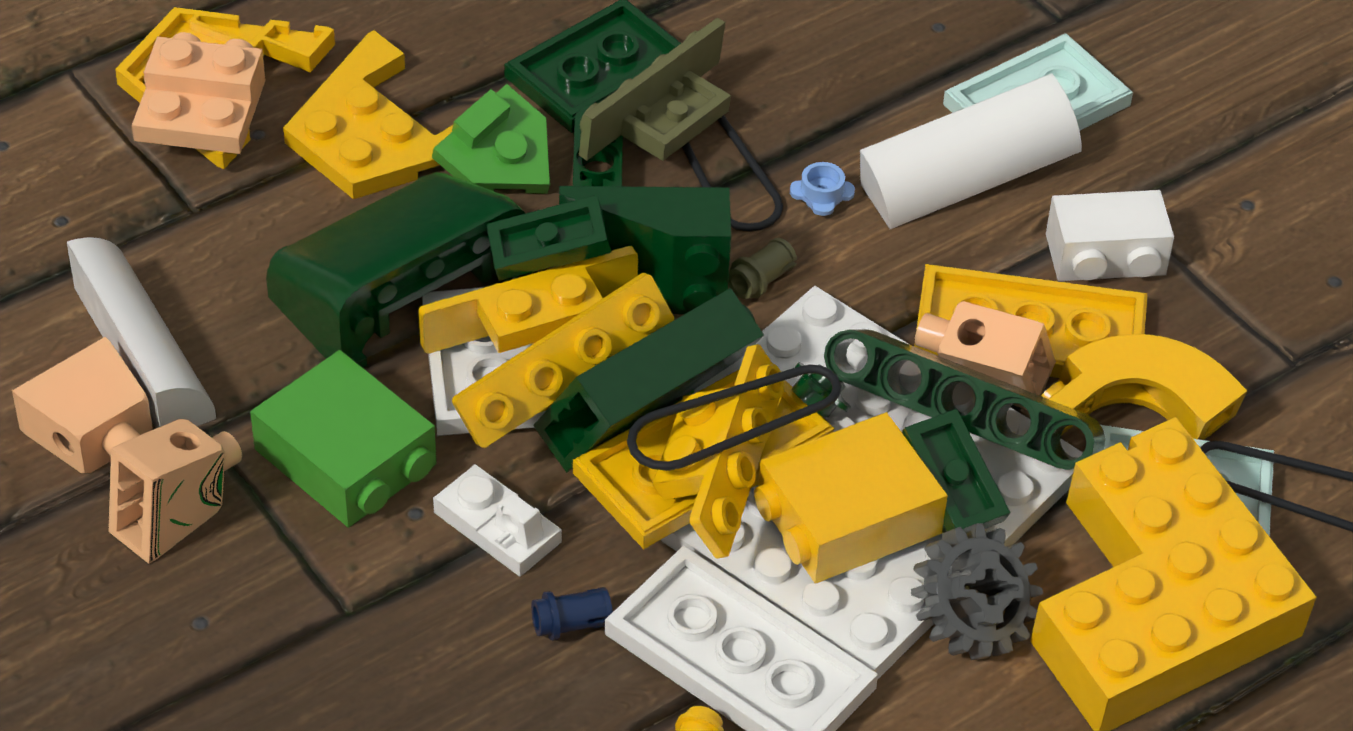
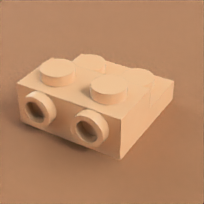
(199, 93)

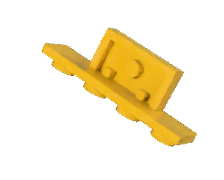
(525, 307)
(546, 368)
(726, 477)

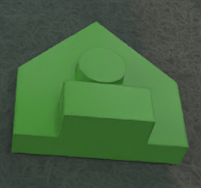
(498, 144)

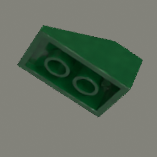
(676, 232)

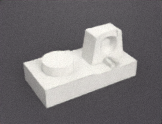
(497, 520)

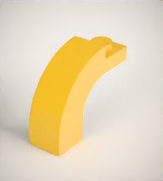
(1153, 374)

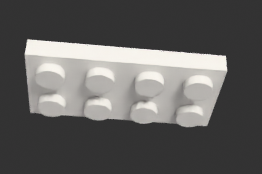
(738, 650)

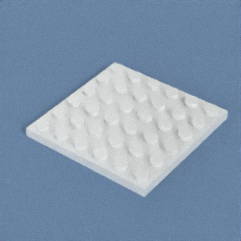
(872, 605)

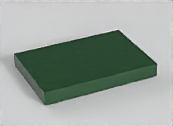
(589, 60)

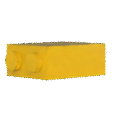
(850, 497)

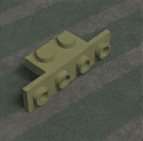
(664, 102)

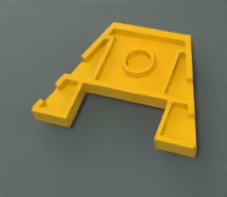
(275, 39)
(356, 131)

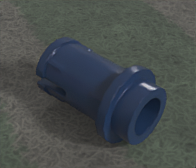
(570, 612)

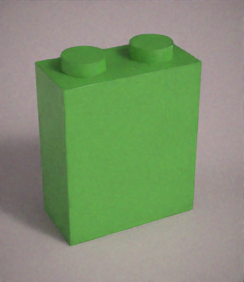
(344, 438)

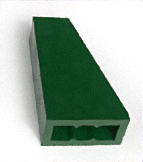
(647, 376)

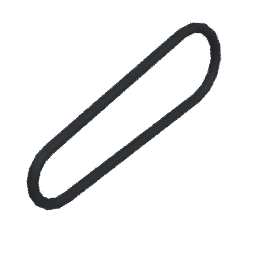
(755, 167)
(743, 437)
(1276, 458)

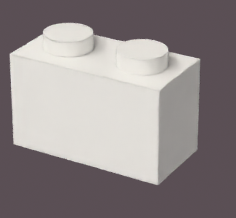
(1109, 235)

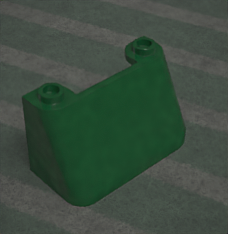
(382, 257)

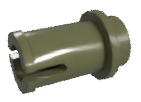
(751, 275)

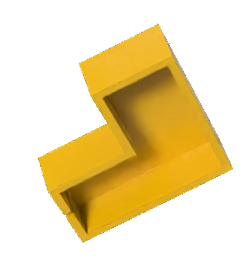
(1188, 584)

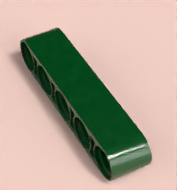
(936, 389)

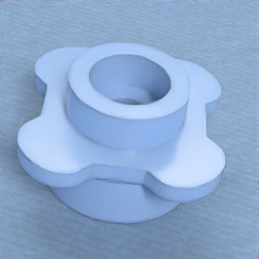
(822, 187)

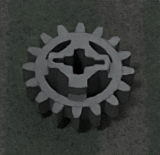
(971, 616)

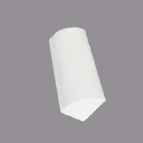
(970, 151)
(137, 332)

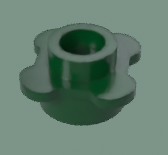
(814, 388)

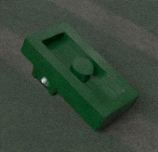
(548, 238)
(959, 469)

